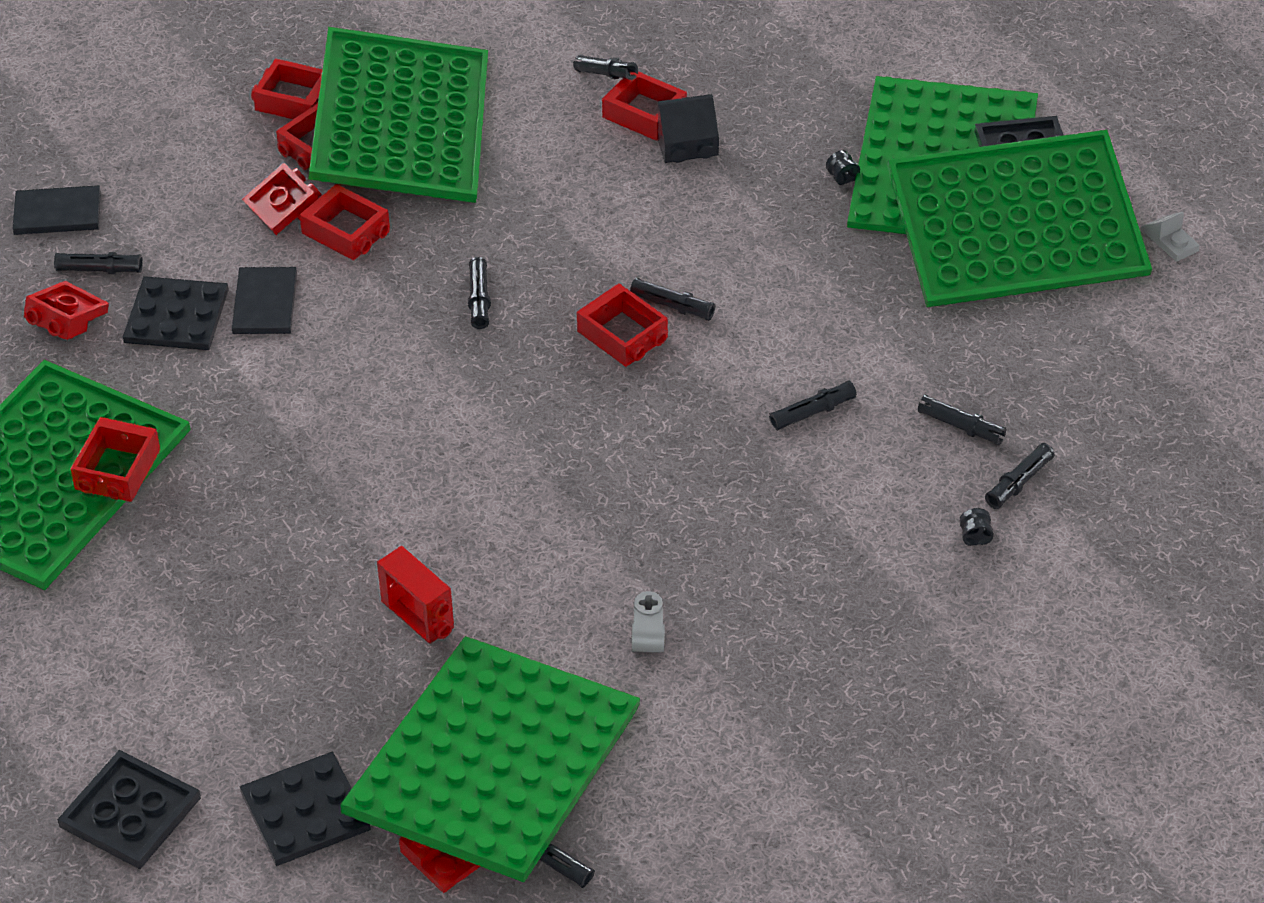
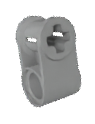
(648, 625)

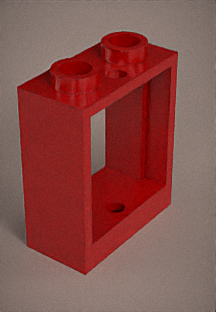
(285, 105)
(617, 108)
(289, 136)
(316, 217)
(609, 305)
(110, 434)
(416, 594)

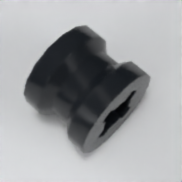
(842, 167)
(976, 527)

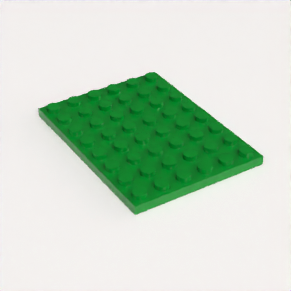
(400, 115)
(917, 120)
(1018, 218)
(40, 438)
(491, 758)

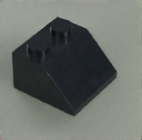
(688, 128)

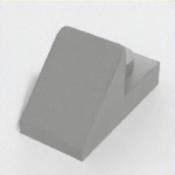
(1170, 236)

